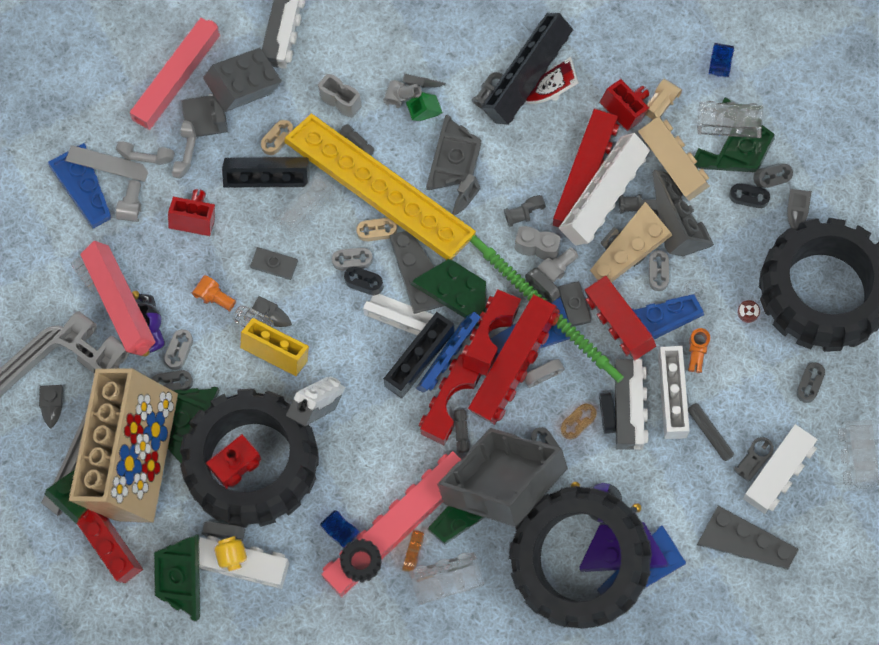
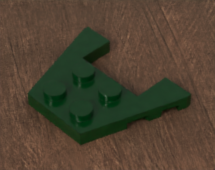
(738, 153)

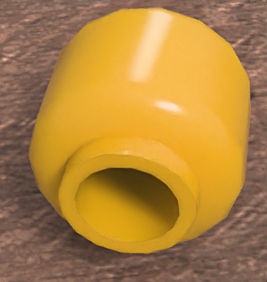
(230, 553)

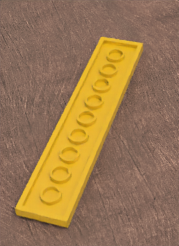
(380, 187)

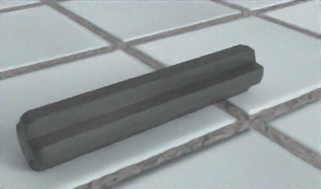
(710, 432)

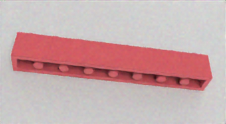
(396, 523)

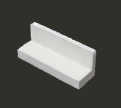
(396, 314)

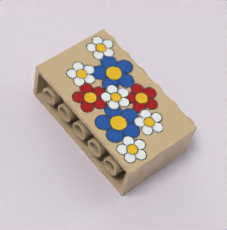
(123, 446)

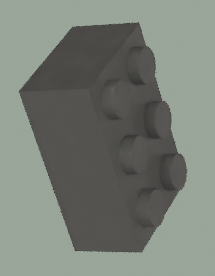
(242, 79)

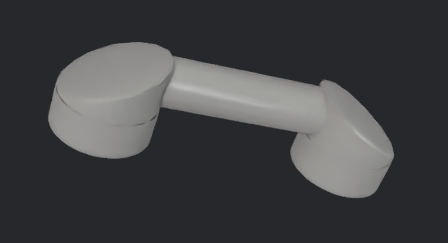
(163, 155)
(181, 168)

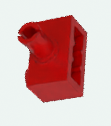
(625, 103)
(192, 214)
(234, 461)

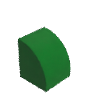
(424, 107)

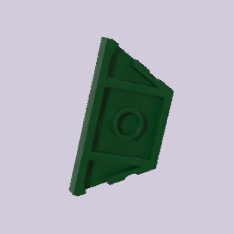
(454, 288)
(187, 406)
(179, 575)

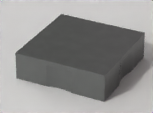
(503, 477)

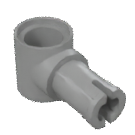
(399, 92)
(130, 207)
(555, 267)

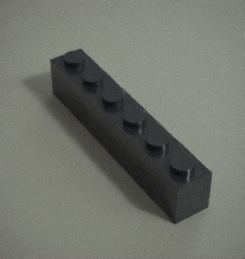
(527, 68)

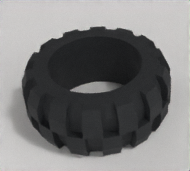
(796, 317)
(264, 504)
(528, 571)

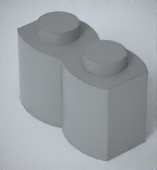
(339, 95)
(532, 242)

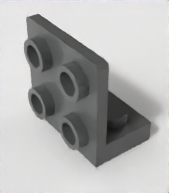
(205, 115)

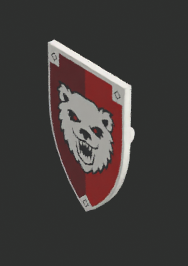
(554, 83)

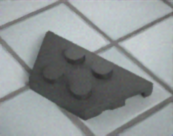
(454, 156)

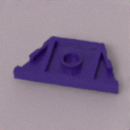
(605, 552)

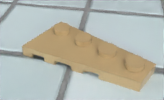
(633, 243)

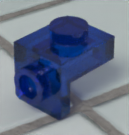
(721, 60)
(339, 529)

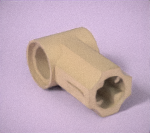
(663, 98)

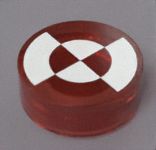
(748, 311)

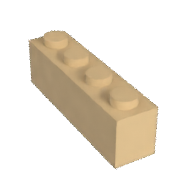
(674, 159)

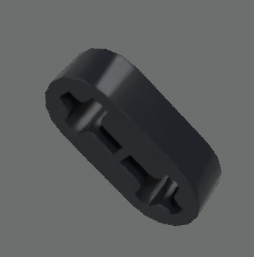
(750, 191)
(364, 280)
(607, 412)

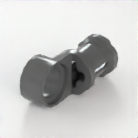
(486, 89)
(635, 203)
(522, 213)

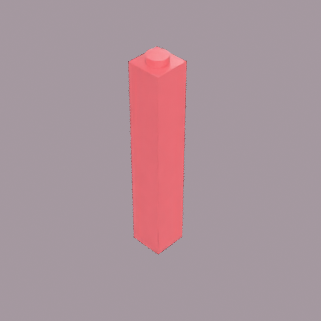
(175, 73)
(117, 298)

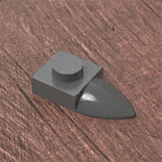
(421, 81)
(467, 191)
(798, 206)
(272, 310)
(51, 403)

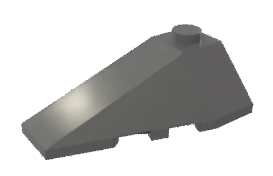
(678, 218)

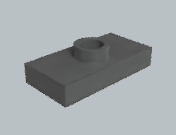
(274, 263)
(574, 304)

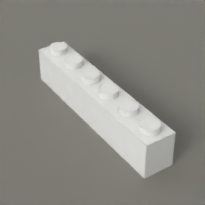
(604, 189)

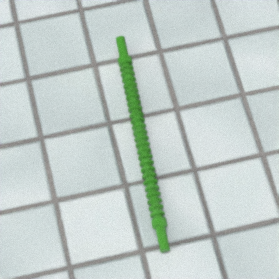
(602, 361)

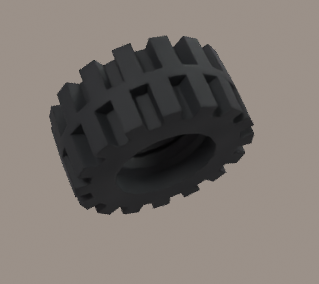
(360, 546)

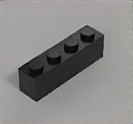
(265, 172)
(419, 355)

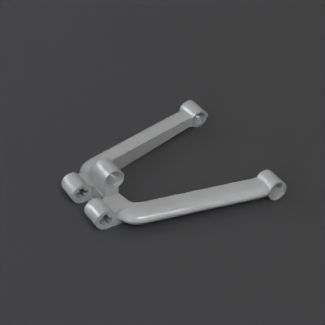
(72, 337)

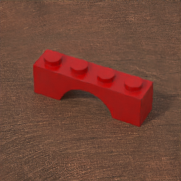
(500, 313)
(438, 423)

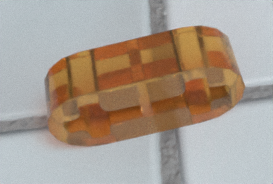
(581, 425)
(413, 550)

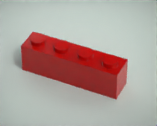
(620, 318)
(109, 546)

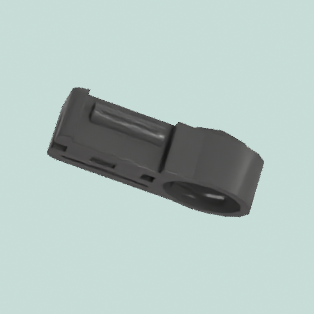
(753, 462)

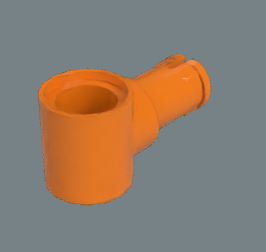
(210, 292)
(698, 351)

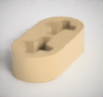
(274, 134)
(374, 225)

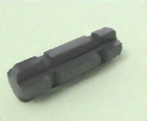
(358, 140)
(461, 431)

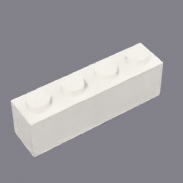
(673, 392)
(780, 469)
(258, 567)

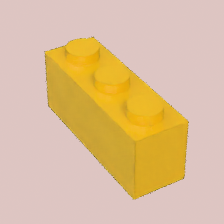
(274, 347)

